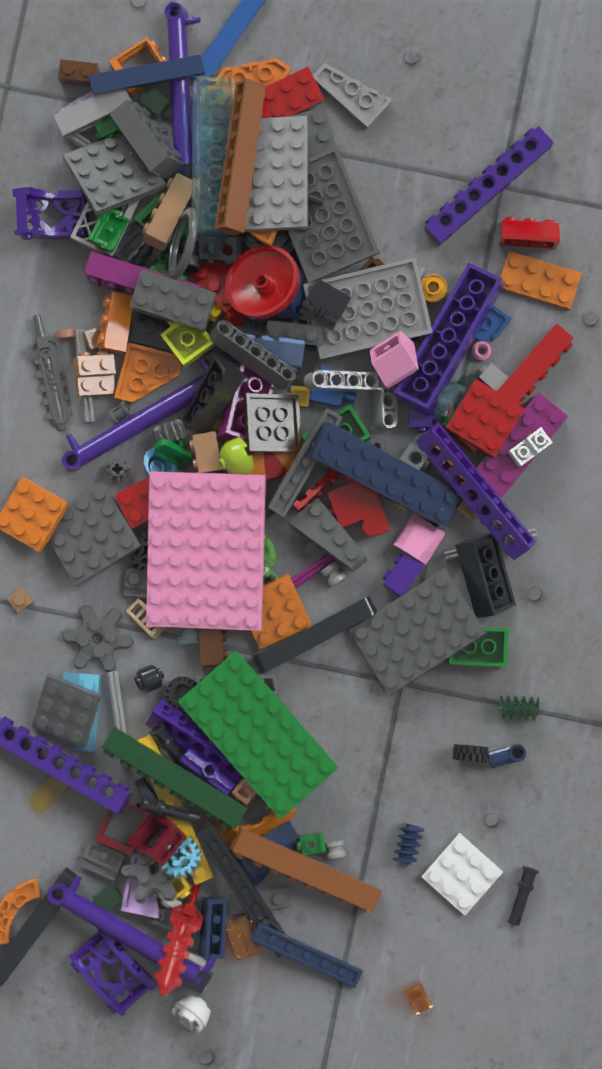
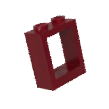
(114, 843)
(159, 852)

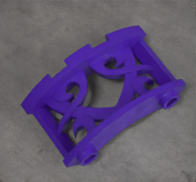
(26, 199)
(139, 974)

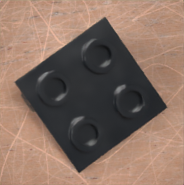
(325, 304)

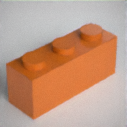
(115, 323)

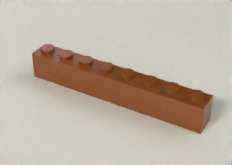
(240, 157)
(305, 869)

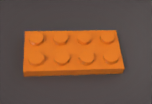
(540, 280)

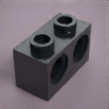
(220, 243)

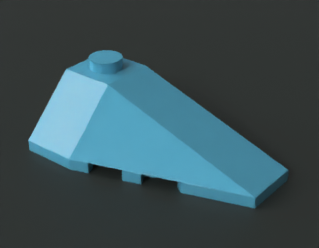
(93, 683)

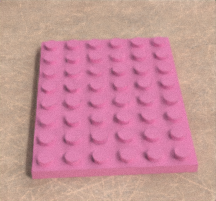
(206, 550)

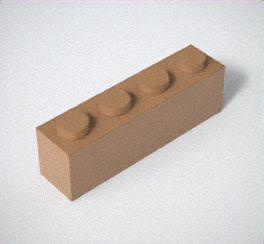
(169, 212)

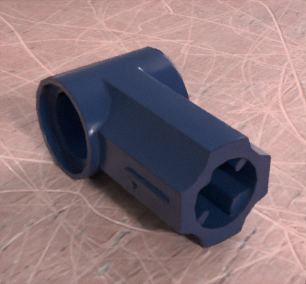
(504, 756)

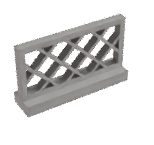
(127, 210)

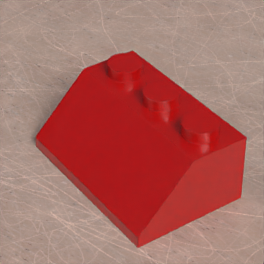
(529, 233)

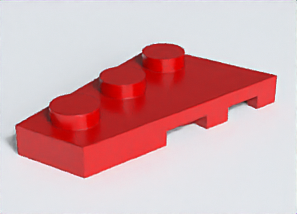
(329, 478)

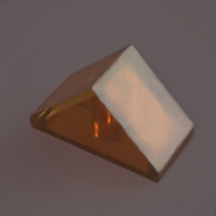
(417, 996)

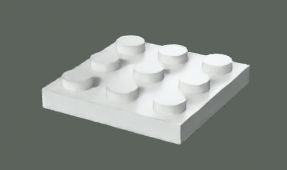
(462, 874)

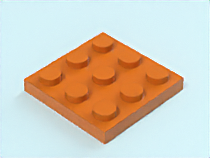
(32, 514)
(281, 612)

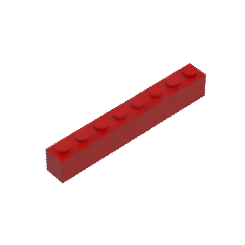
(532, 370)

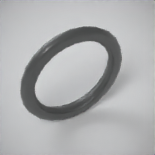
(190, 215)

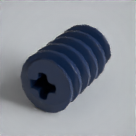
(408, 844)

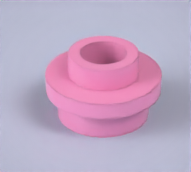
(484, 345)

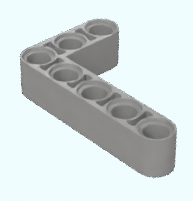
(359, 384)

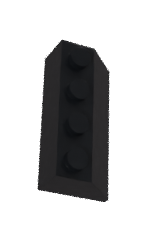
(485, 575)

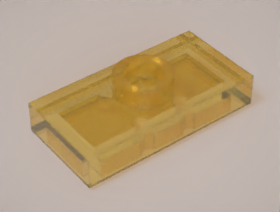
(48, 793)

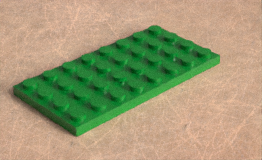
(258, 734)

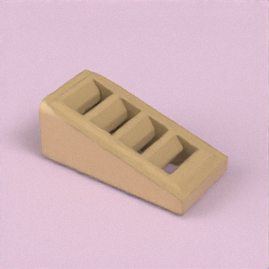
(130, 611)

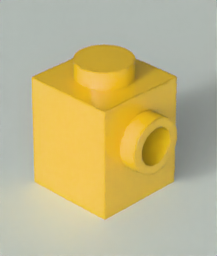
(182, 887)

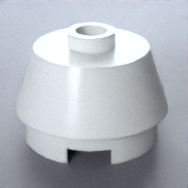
(192, 1012)

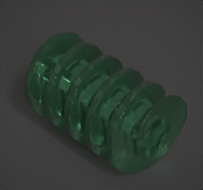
(518, 708)

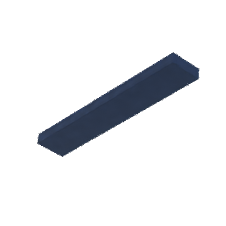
(146, 75)
(306, 954)

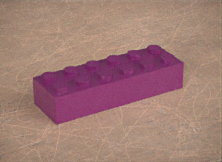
(116, 273)
(503, 470)

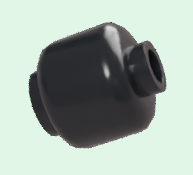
(149, 678)

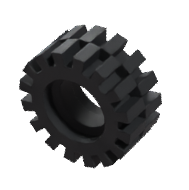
(172, 687)
(470, 753)

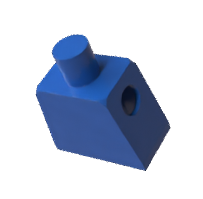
(331, 398)

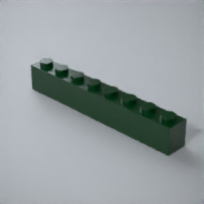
(174, 778)

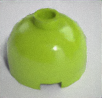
(234, 458)

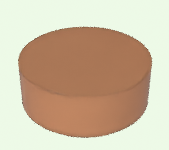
(65, 333)

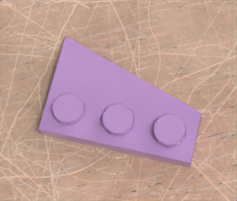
(130, 905)

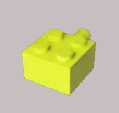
(186, 343)

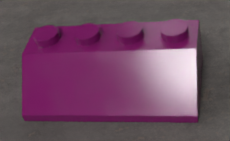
(233, 420)

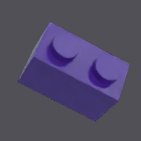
(403, 574)

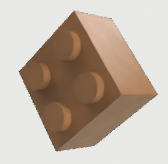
(207, 453)

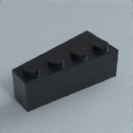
(213, 394)

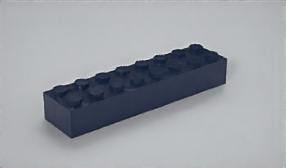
(384, 474)

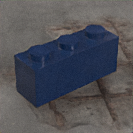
(213, 927)

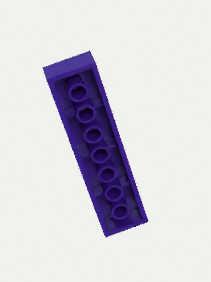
(451, 338)

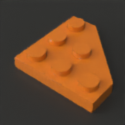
(262, 72)
(145, 372)

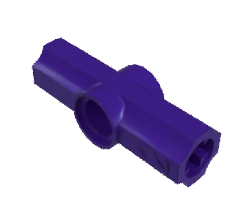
(197, 765)

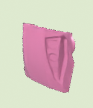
(419, 538)

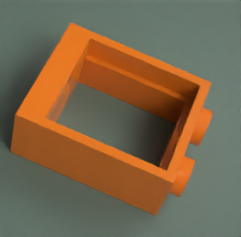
(144, 44)

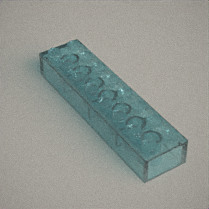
(210, 131)

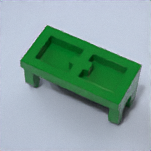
(108, 230)

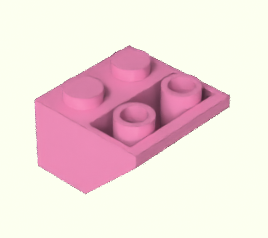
(394, 359)

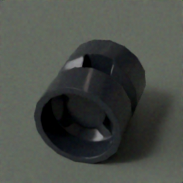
(194, 263)

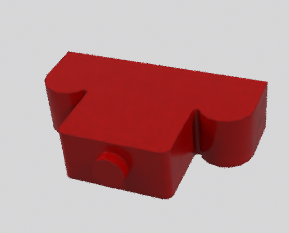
(356, 504)

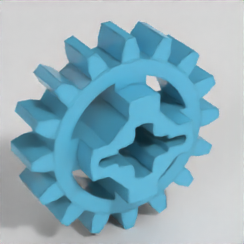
(186, 863)

